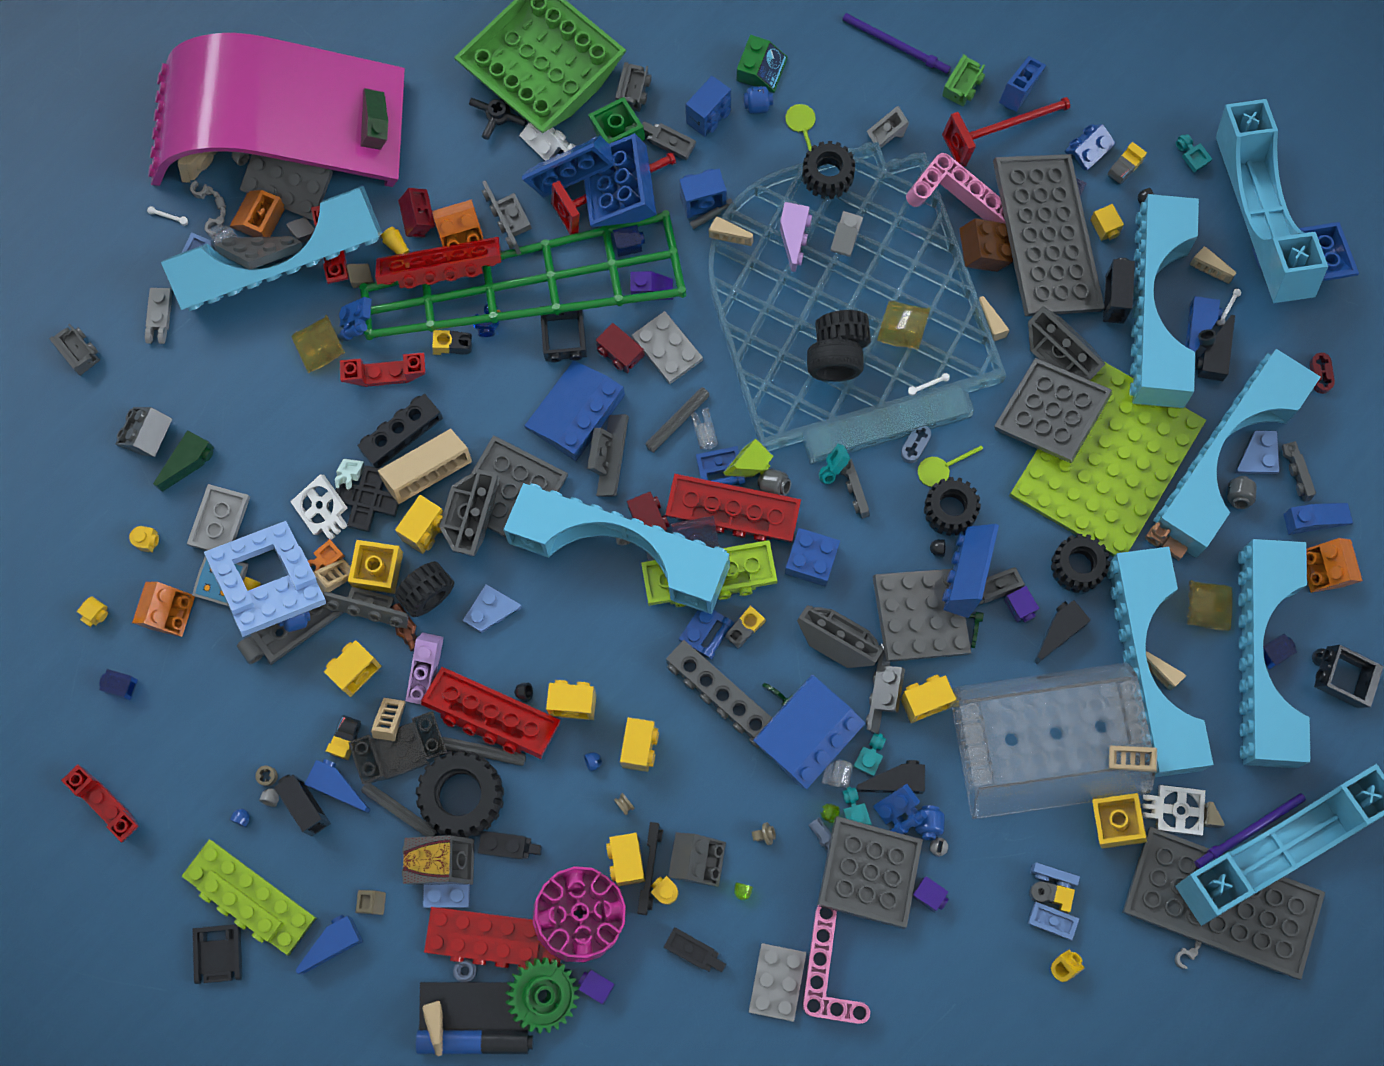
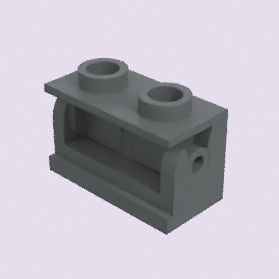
(633, 85)
(75, 350)

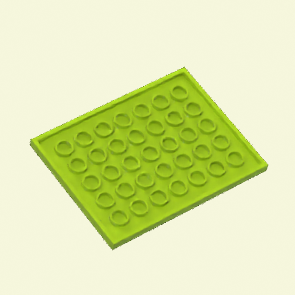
(1115, 472)

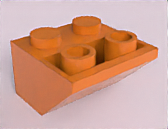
(258, 214)
(457, 223)
(1332, 565)
(163, 608)

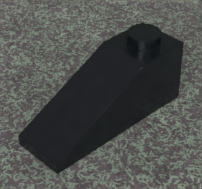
(1216, 360)
(1063, 626)
(891, 780)

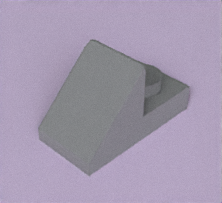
(888, 127)
(846, 233)

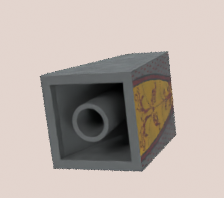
(438, 860)

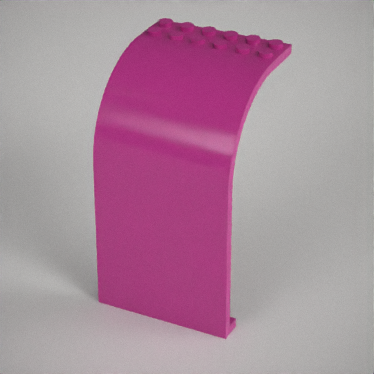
(273, 103)

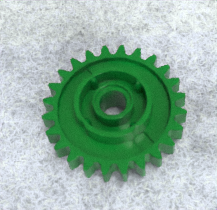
(526, 990)

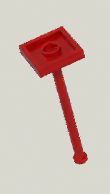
(961, 140)
(567, 208)

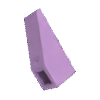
(792, 228)
(424, 666)

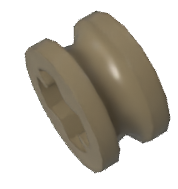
(273, 774)
(624, 804)

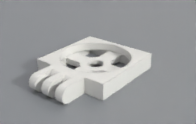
(331, 519)
(1158, 808)

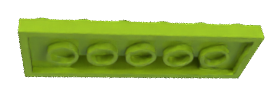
(749, 568)
(248, 898)

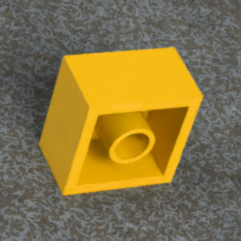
(420, 524)
(375, 566)
(352, 668)
(927, 698)
(571, 700)
(638, 744)
(1119, 820)
(626, 859)

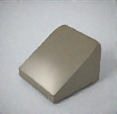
(359, 274)
(1212, 817)
(370, 902)

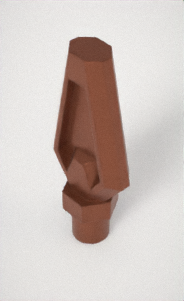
(407, 634)

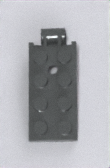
(275, 647)

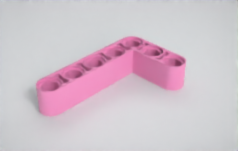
(959, 188)
(823, 972)

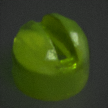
(830, 812)
(742, 891)

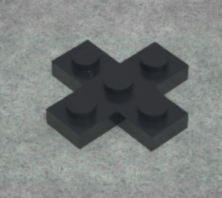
(367, 500)

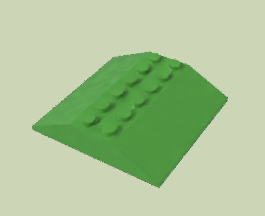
(542, 59)

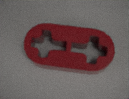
(1326, 372)

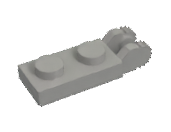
(158, 314)

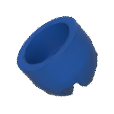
(592, 761)
(240, 817)

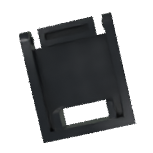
(217, 958)

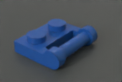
(717, 462)
(699, 629)

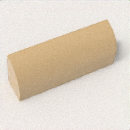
(425, 466)

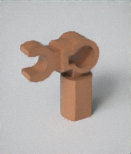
(1158, 536)

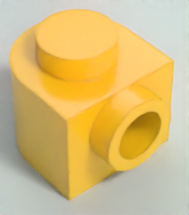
(144, 538)
(92, 611)
(664, 891)
(1067, 966)

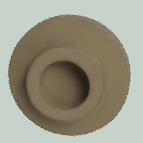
(767, 834)

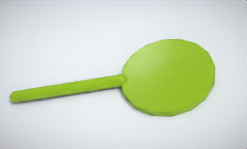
(801, 119)
(934, 468)

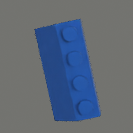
(570, 166)
(970, 569)

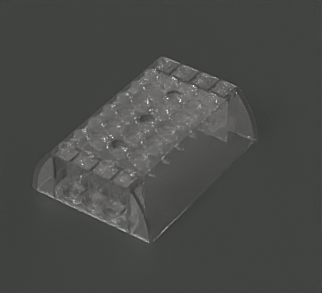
(1045, 770)

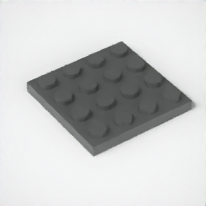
(295, 183)
(1053, 410)
(513, 470)
(914, 616)
(870, 872)

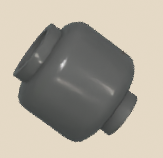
(774, 482)
(1241, 492)

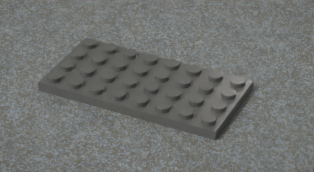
(1048, 234)
(1265, 929)

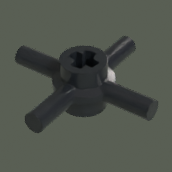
(497, 114)

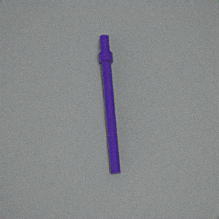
(931, 61)
(1217, 851)

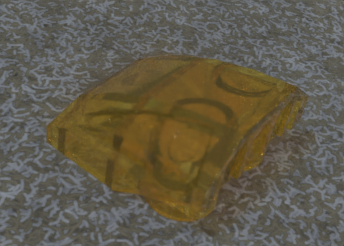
(903, 325)
(317, 344)
(1210, 605)

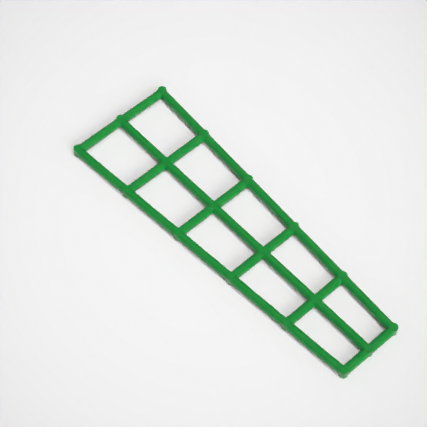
(550, 277)

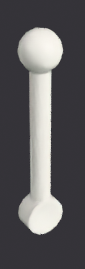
(183, 220)
(1237, 292)
(912, 390)

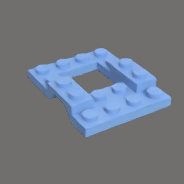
(272, 601)

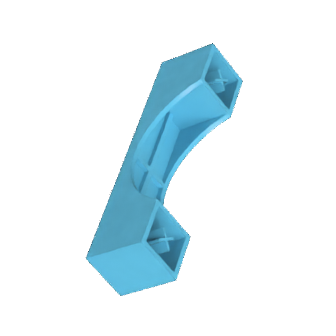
(1288, 257)
(207, 275)
(1162, 365)
(1270, 395)
(549, 521)
(1139, 586)
(1271, 727)
(1285, 846)

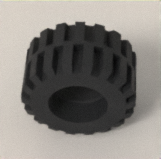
(833, 155)
(844, 325)
(957, 490)
(1092, 551)
(424, 589)

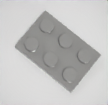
(667, 347)
(218, 518)
(777, 982)

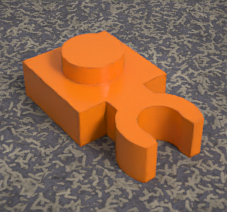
(326, 555)

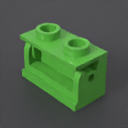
(963, 81)

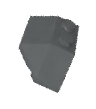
(1061, 345)
(469, 511)
(839, 637)

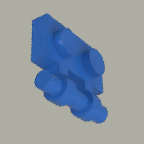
(353, 318)
(898, 803)

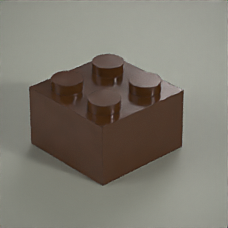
(985, 245)

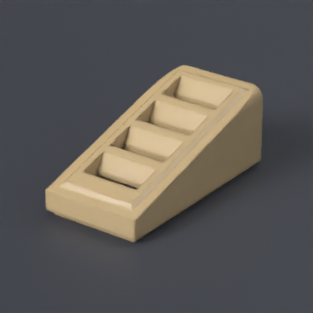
(729, 232)
(1212, 265)
(996, 325)
(328, 571)
(1164, 672)
(388, 733)
(1132, 767)
(434, 1021)

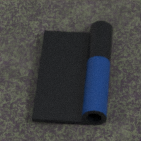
(473, 1019)

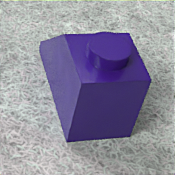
(649, 282)

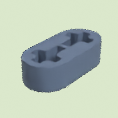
(920, 446)

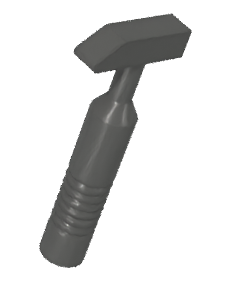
(709, 215)

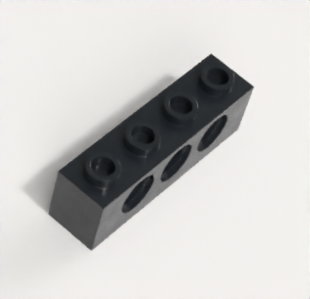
(397, 442)

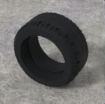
(835, 360)

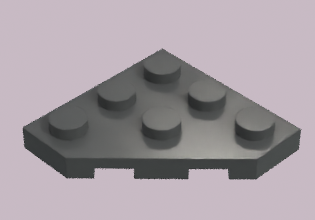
(257, 251)

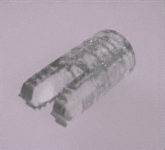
(705, 431)

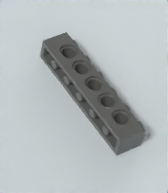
(686, 653)

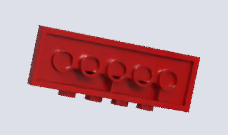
(438, 263)
(734, 508)
(490, 714)
(484, 938)

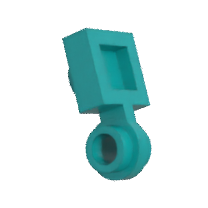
(1196, 156)
(836, 462)
(868, 759)
(855, 812)

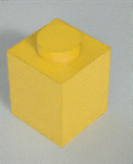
(1107, 222)

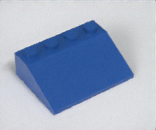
(624, 190)
(1335, 250)
(574, 408)
(809, 732)

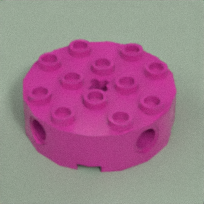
(594, 897)

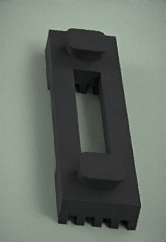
(645, 901)

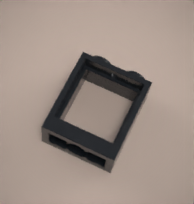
(1118, 290)
(569, 353)
(1367, 680)
(301, 804)

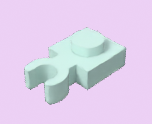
(348, 471)

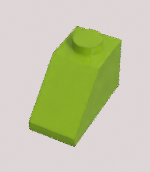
(750, 461)

